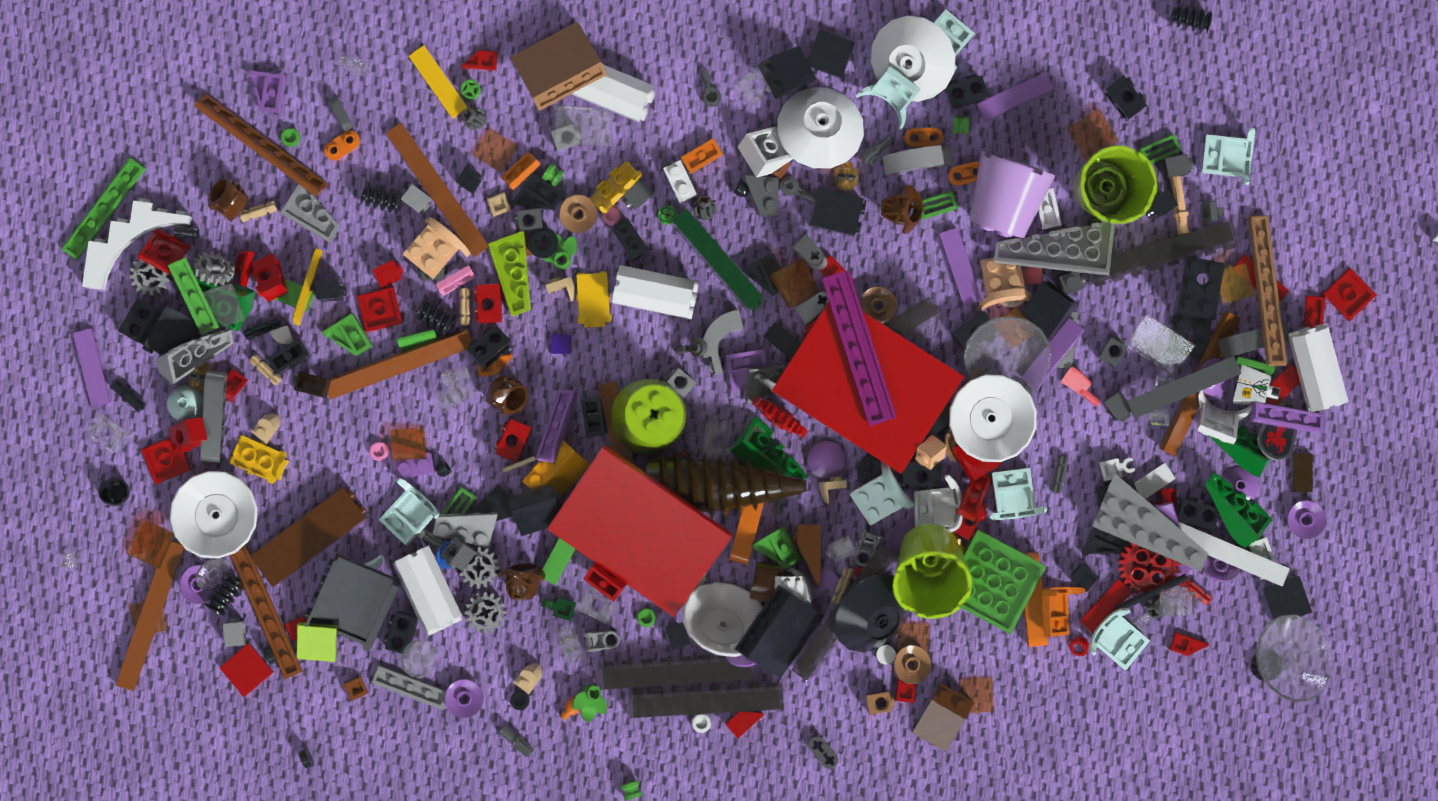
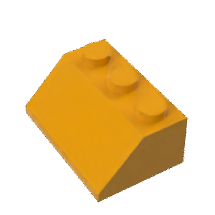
(561, 474)

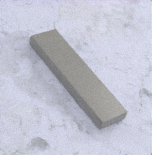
(409, 686)

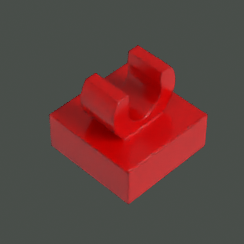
(1168, 495)

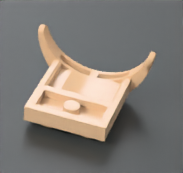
(434, 248)
(1002, 283)

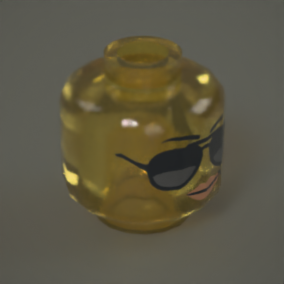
(846, 176)
(197, 377)

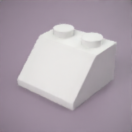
(764, 151)

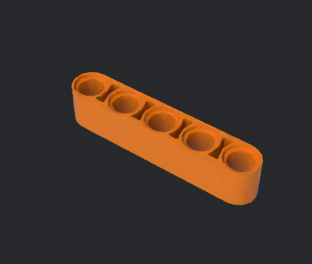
(745, 534)
(1034, 614)

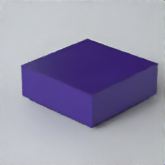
(560, 344)

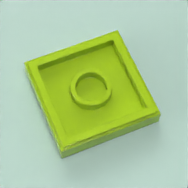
(317, 642)

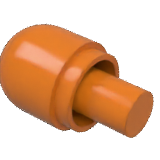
(568, 709)

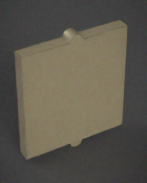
(519, 464)

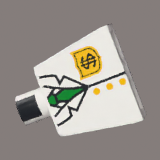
(1254, 387)

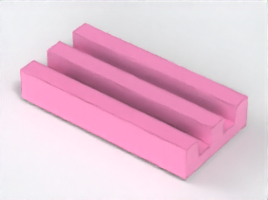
(455, 280)

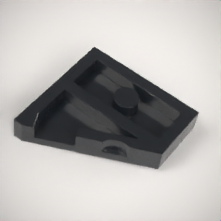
(538, 194)
(761, 270)
(495, 502)
(1103, 543)

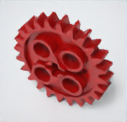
(779, 417)
(1145, 581)

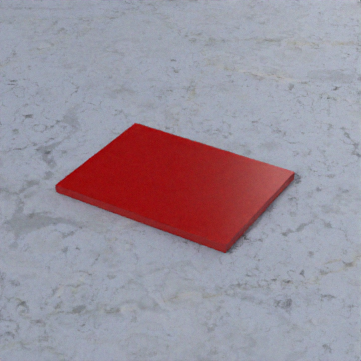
(824, 388)
(639, 531)

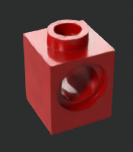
(388, 273)

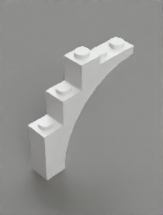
(143, 219)

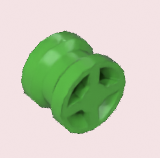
(469, 86)
(960, 125)
(553, 174)
(631, 790)

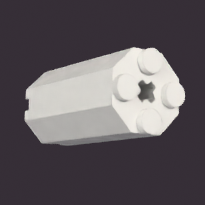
(619, 94)
(655, 292)
(1317, 367)
(427, 591)

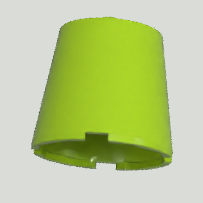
(1129, 184)
(632, 421)
(931, 573)

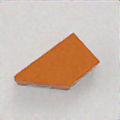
(496, 367)

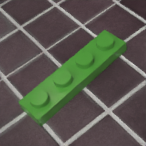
(193, 296)

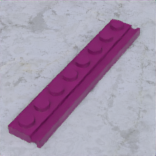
(859, 347)

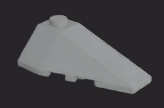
(191, 355)

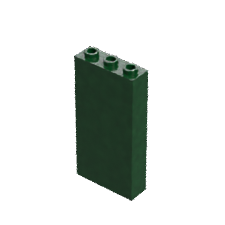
(717, 261)

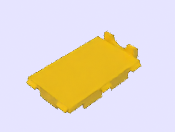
(610, 191)
(593, 299)
(259, 459)

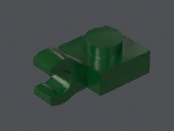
(562, 608)

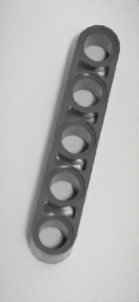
(214, 416)

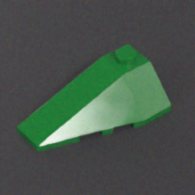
(1246, 451)
(1242, 518)

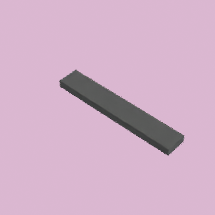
(1184, 387)

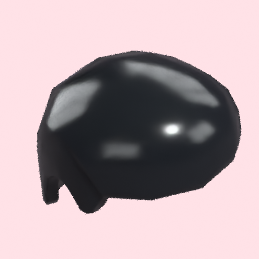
(111, 497)

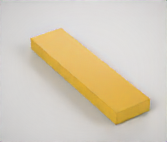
(438, 82)
(307, 286)

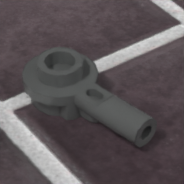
(711, 96)
(870, 155)
(790, 186)
(697, 348)

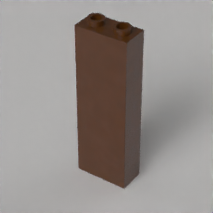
(309, 536)

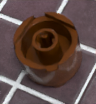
(764, 581)

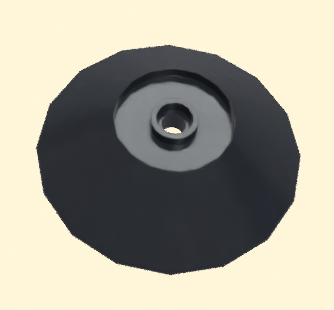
(869, 614)

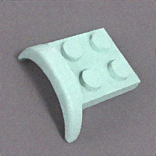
(955, 30)
(895, 90)
(1229, 156)
(1014, 495)
(880, 496)
(409, 513)
(1118, 639)

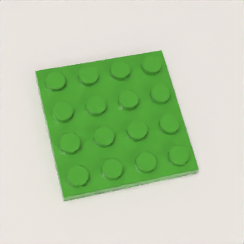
(1000, 581)

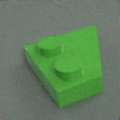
(349, 334)
(778, 548)

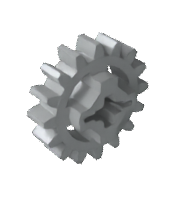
(213, 268)
(148, 283)
(487, 567)
(489, 621)

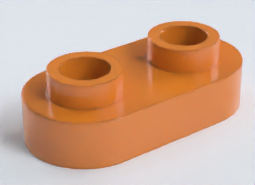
(923, 136)
(342, 146)
(966, 173)

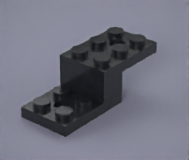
(1198, 302)

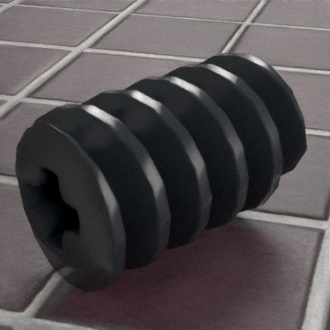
(1191, 18)
(381, 197)
(435, 317)
(225, 594)

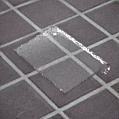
(582, 125)
(224, 305)
(1160, 345)

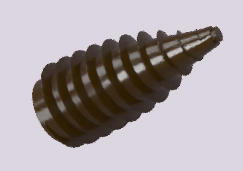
(720, 484)

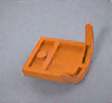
(1056, 610)

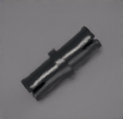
(128, 395)

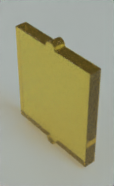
(1236, 284)

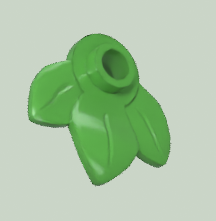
(565, 249)
(589, 705)

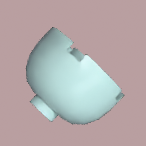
(185, 403)

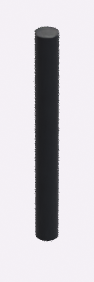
(1152, 592)

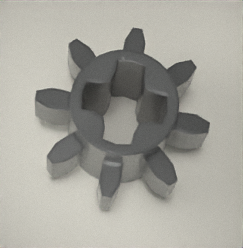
(474, 118)
(704, 207)
(1153, 606)

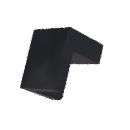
(469, 180)
(1083, 577)
(677, 635)

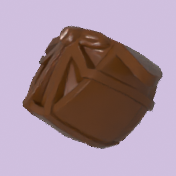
(227, 198)
(898, 208)
(507, 395)
(522, 584)

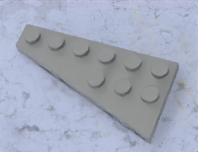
(1069, 249)
(1137, 521)

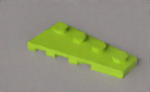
(512, 270)

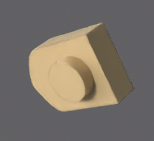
(557, 284)
(267, 427)
(834, 483)
(529, 677)

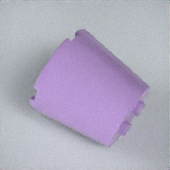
(1008, 195)

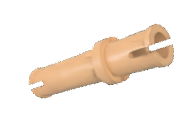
(1180, 211)

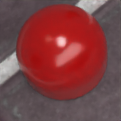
(1083, 642)

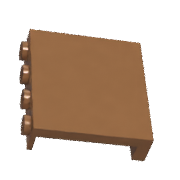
(558, 66)

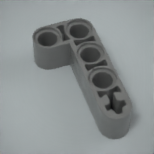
(1246, 342)

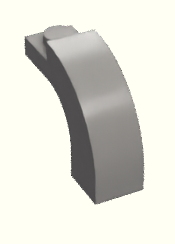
(917, 159)
(717, 330)

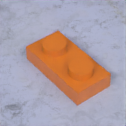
(701, 156)
(520, 170)

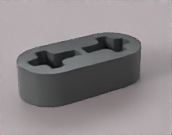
(340, 113)
(819, 755)

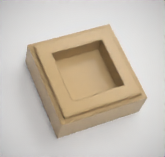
(499, 204)

